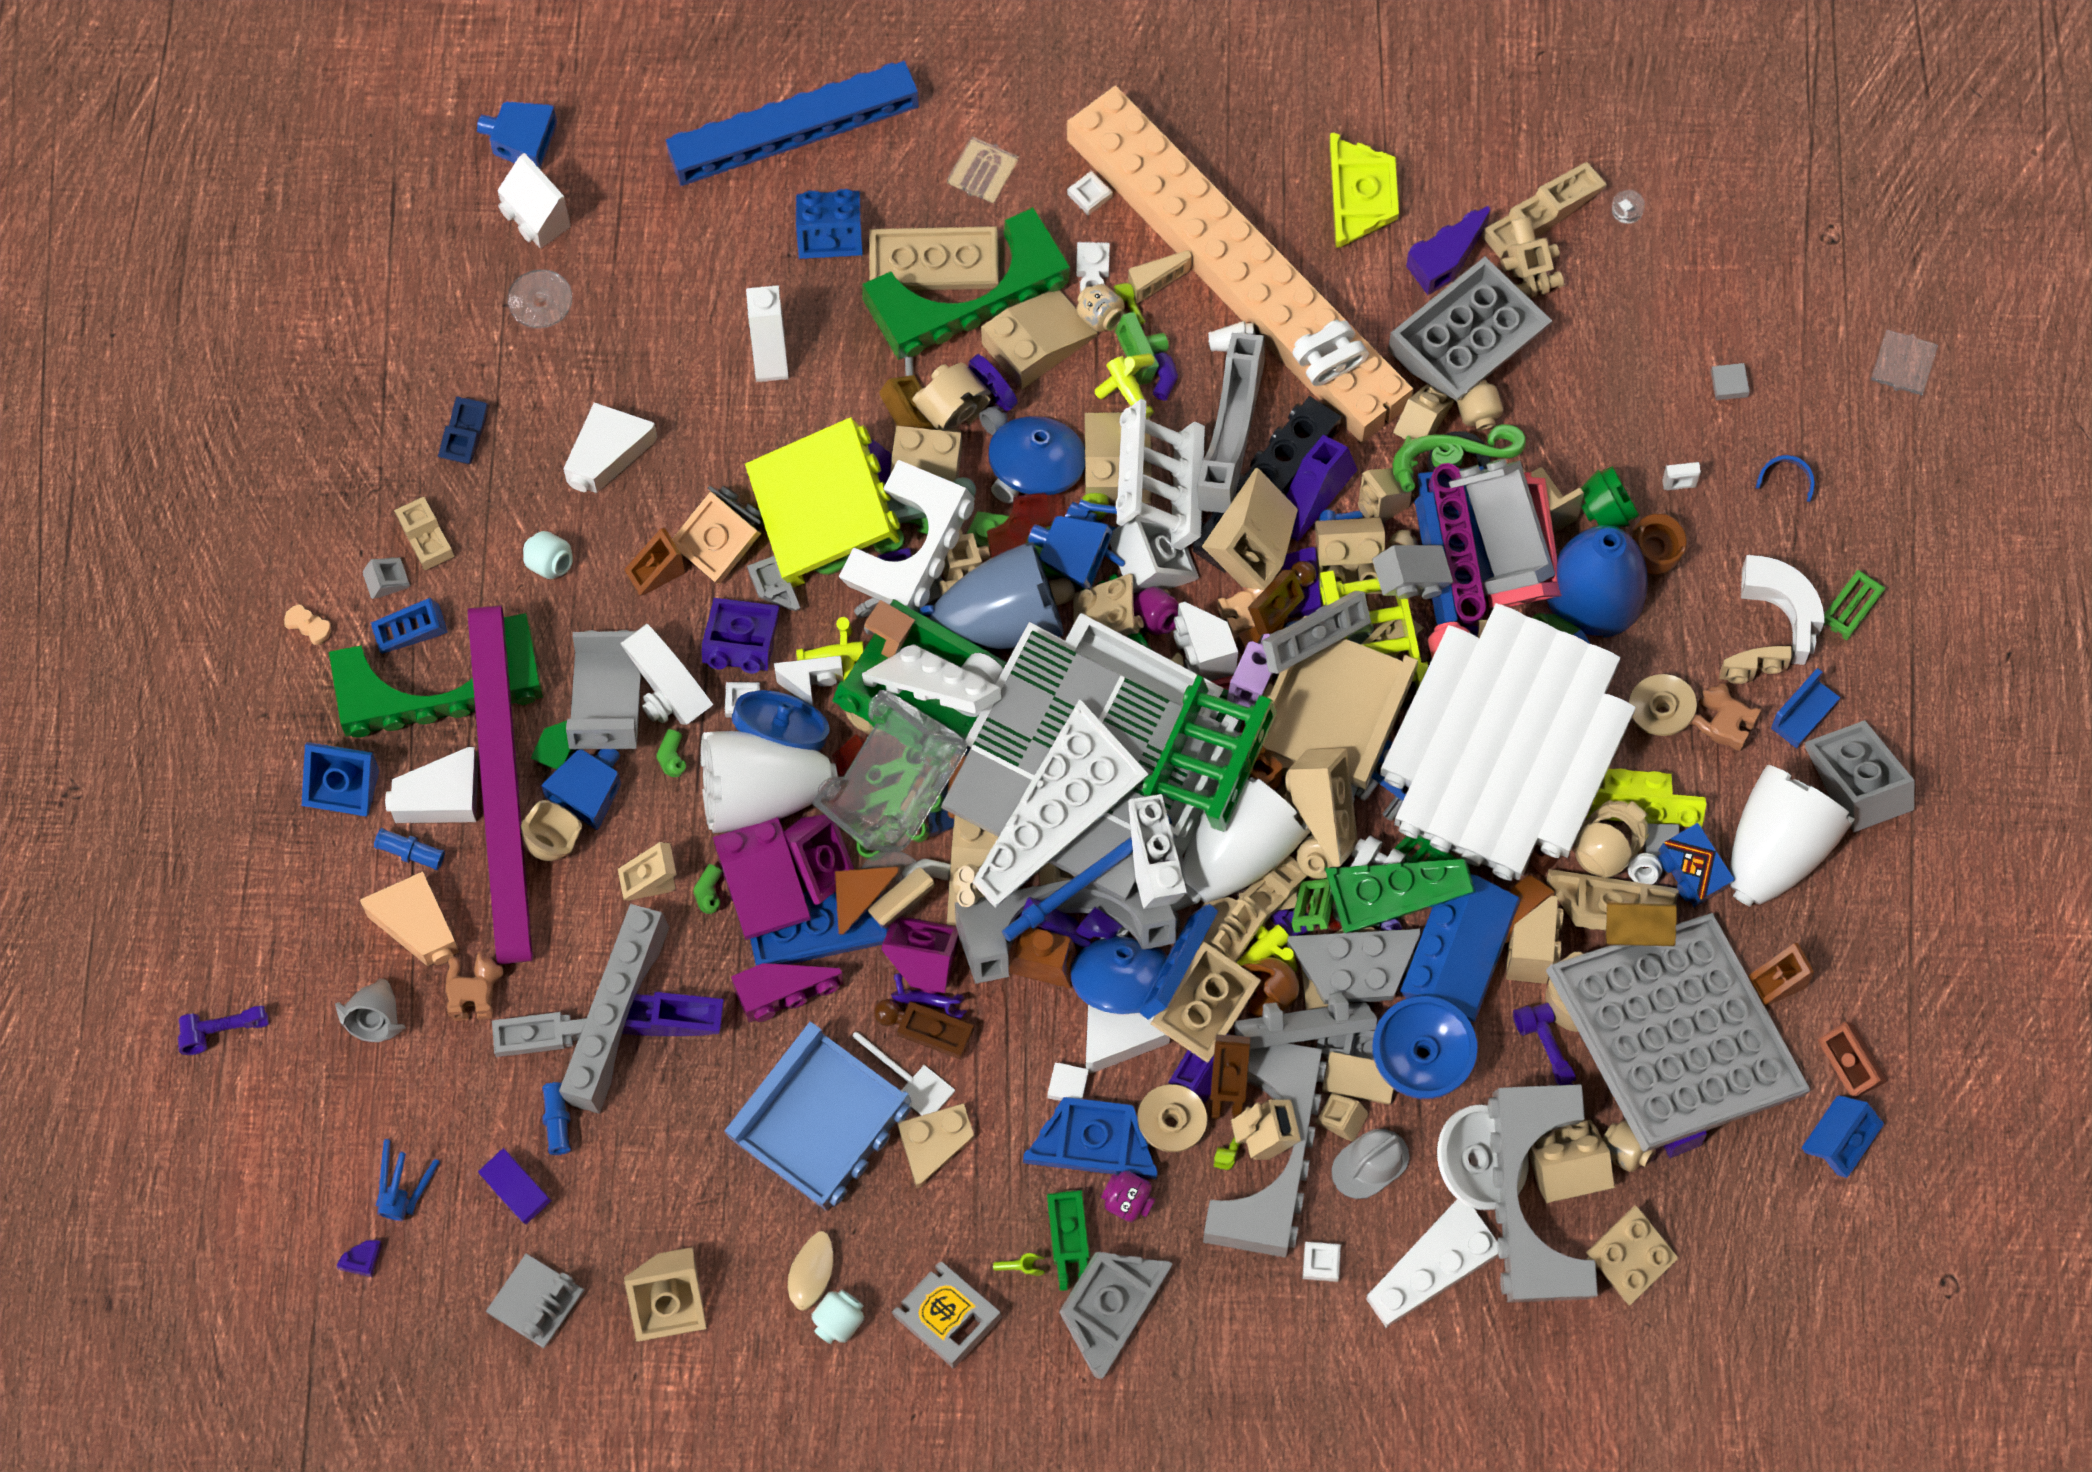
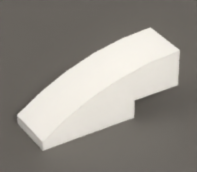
(666, 674)

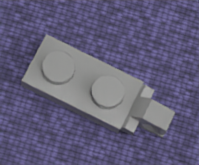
(535, 1033)

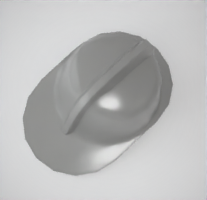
(1370, 1163)

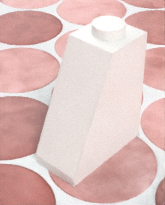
(767, 333)
(606, 447)
(437, 791)
(1118, 1038)

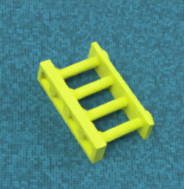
(1334, 590)

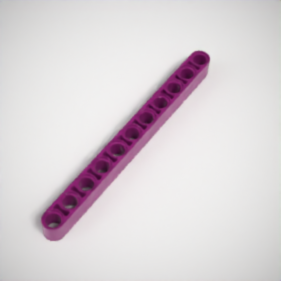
(500, 785)

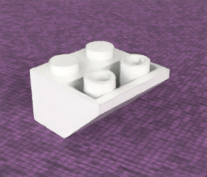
(1206, 643)

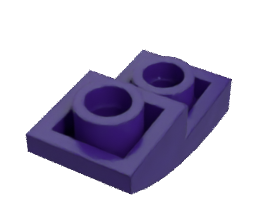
(514, 1186)

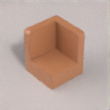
(890, 625)

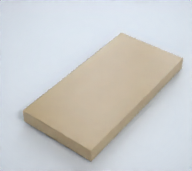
(936, 257)

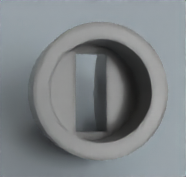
(993, 419)

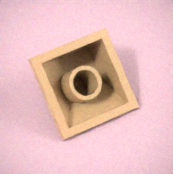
(665, 1296)

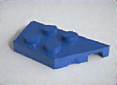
(1092, 1139)

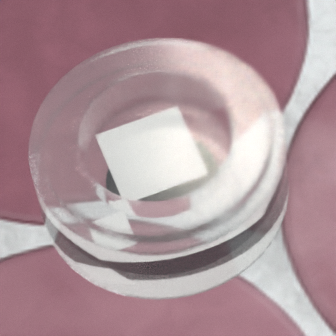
(1628, 206)

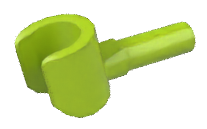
(1126, 292)
(1224, 1157)
(1024, 1264)

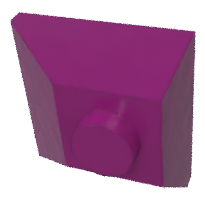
(818, 854)
(922, 952)

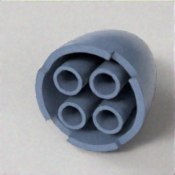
(1000, 600)

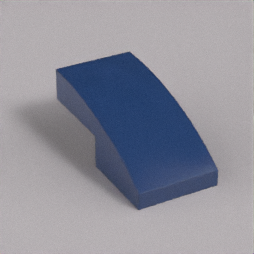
(464, 430)

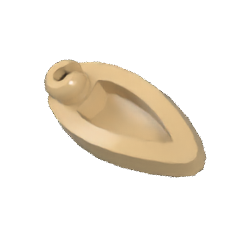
(811, 1271)

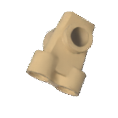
(965, 890)

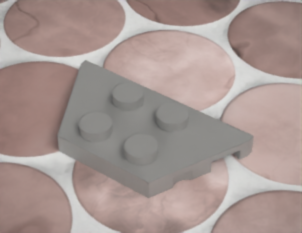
(1357, 964)
(1109, 1304)

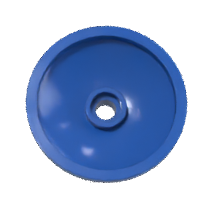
(1037, 455)
(1116, 974)
(1429, 1025)

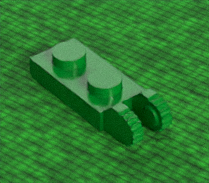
(1067, 1233)

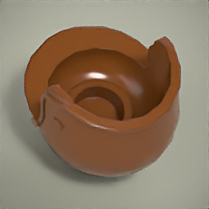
(1660, 541)
(1276, 985)

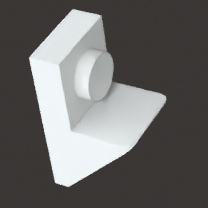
(801, 674)

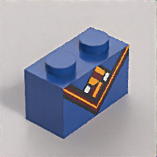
(1695, 865)

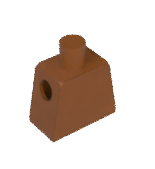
(1043, 957)

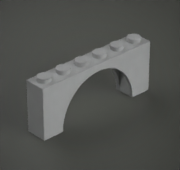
(988, 949)
(1265, 1219)
(1532, 1267)

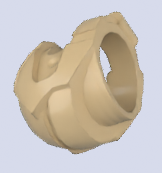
(1605, 849)

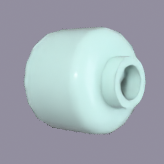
(547, 555)
(837, 1317)

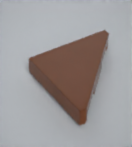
(857, 892)

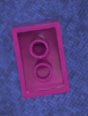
(761, 878)

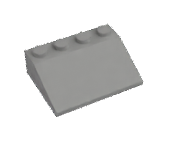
(1467, 330)

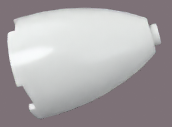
(757, 779)
(1782, 836)
(1254, 843)

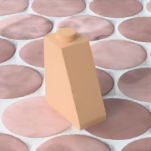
(413, 919)

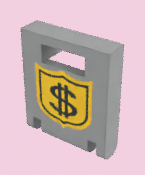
(941, 1308)

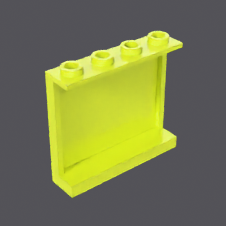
(821, 499)

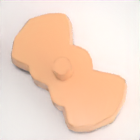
(308, 624)

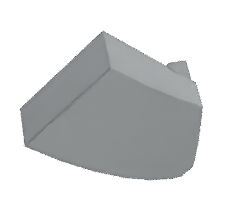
(770, 584)

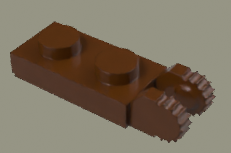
(1229, 1073)

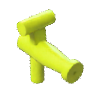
(1123, 378)
(848, 651)
(1269, 944)

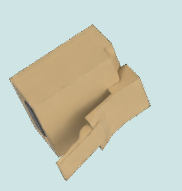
(1267, 1128)

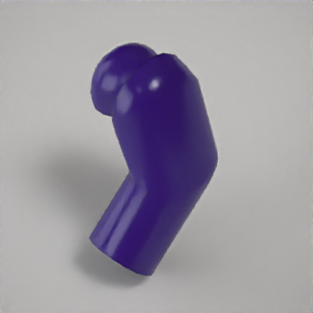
(1167, 374)

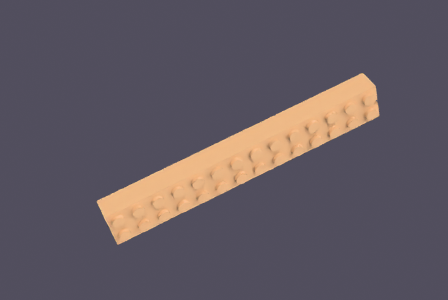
(1229, 254)

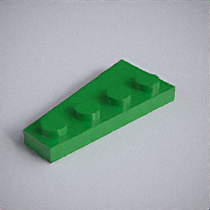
(1390, 891)

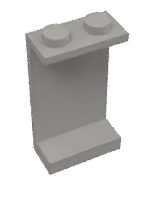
(1507, 525)
(603, 693)

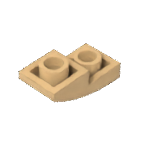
(1743, 666)

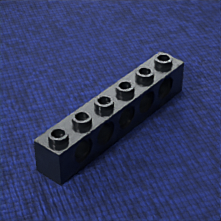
(1306, 417)

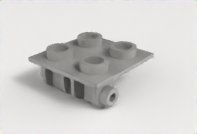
(535, 1300)

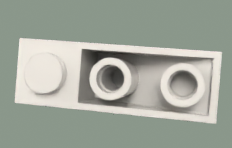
(1154, 853)

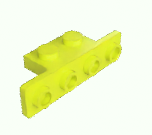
(1652, 794)

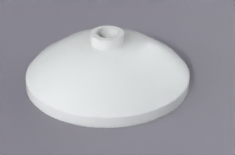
(1466, 1136)

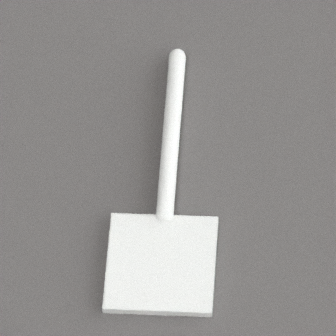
(924, 1088)

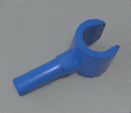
(1330, 515)

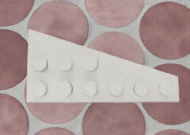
(1070, 791)

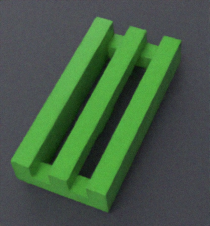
(1838, 625)
(1313, 918)

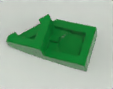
(552, 746)

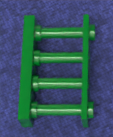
(1231, 776)

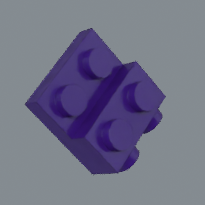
(740, 635)

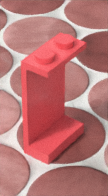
(1549, 587)

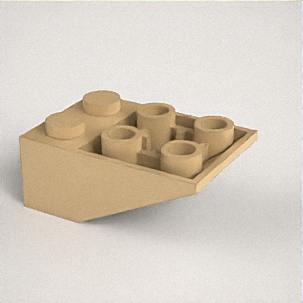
(1253, 533)

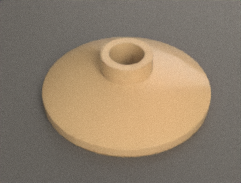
(1667, 692)
(1179, 1104)

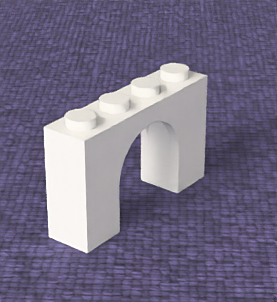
(910, 579)

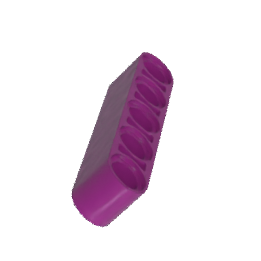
(1462, 530)

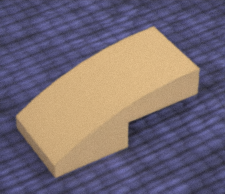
(424, 533)
(1276, 886)

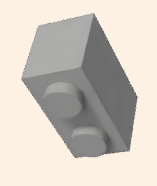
(1412, 571)

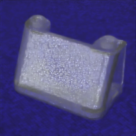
(892, 776)

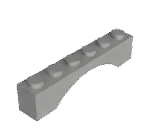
(1227, 448)
(596, 1050)

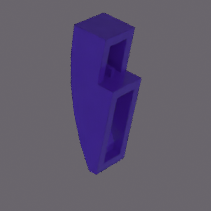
(673, 1015)

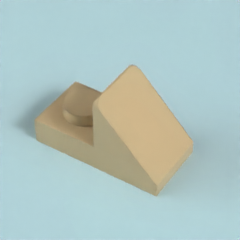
(648, 873)

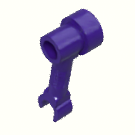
(1537, 1020)
(193, 1032)

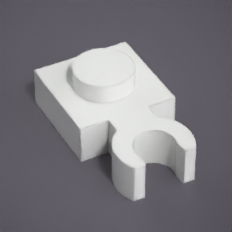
(1092, 263)

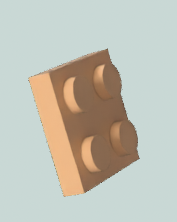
(715, 538)

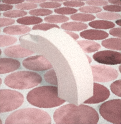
(1793, 593)

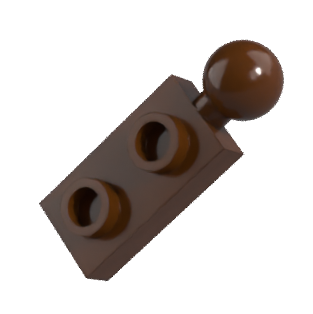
(1281, 597)
(926, 1027)

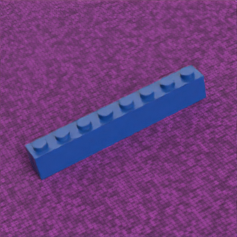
(792, 123)

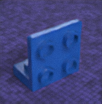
(828, 224)

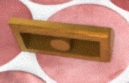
(898, 398)
(1641, 924)

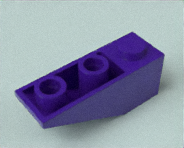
(1443, 256)
(1318, 481)

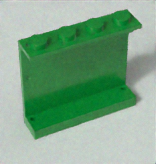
(928, 635)

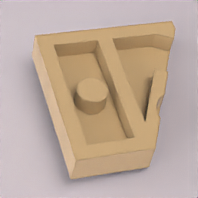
(934, 1140)

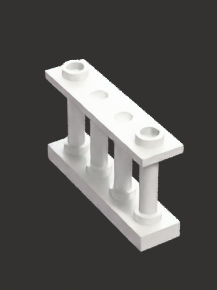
(1185, 468)

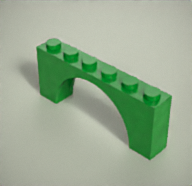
(916, 322)
(372, 705)

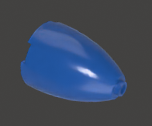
(1601, 581)

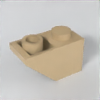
(1423, 413)
(1382, 495)

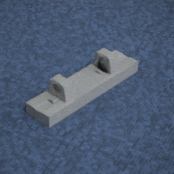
(1316, 631)
(1292, 1027)

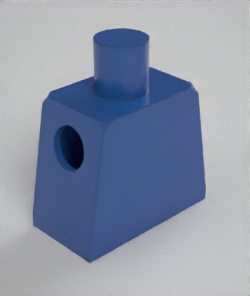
(520, 130)
(1073, 547)
(585, 785)

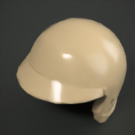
(550, 831)

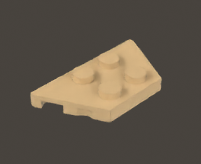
(1587, 896)

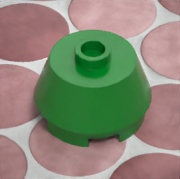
(1608, 500)

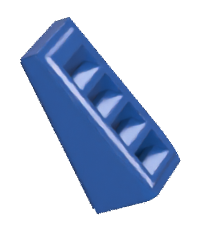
(424, 632)

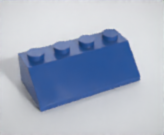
(1462, 947)

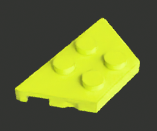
(1362, 189)

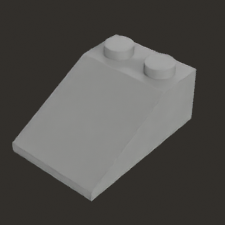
(1862, 775)

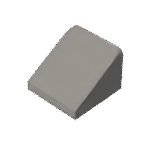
(385, 577)

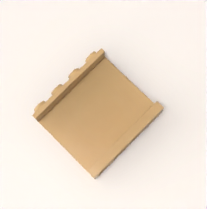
(1339, 700)

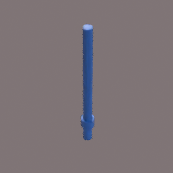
(1035, 914)

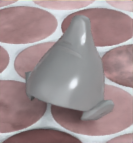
(371, 1013)

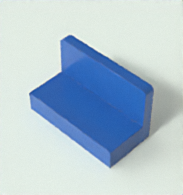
(1804, 710)
(1843, 1134)

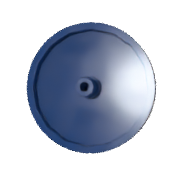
(782, 716)

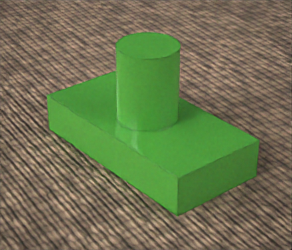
(1136, 343)

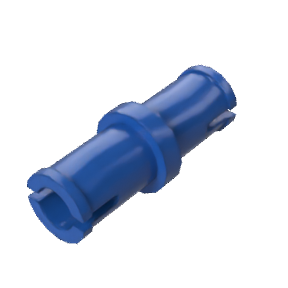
(409, 849)
(556, 1119)

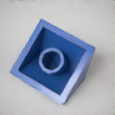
(338, 779)

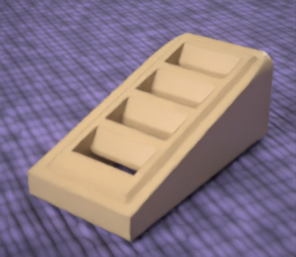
(1155, 275)

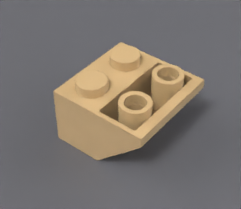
(1349, 548)
(1535, 943)
(1571, 1162)

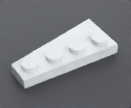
(933, 678)
(1440, 1259)

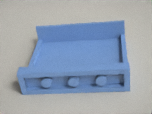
(819, 1117)

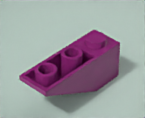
(778, 986)

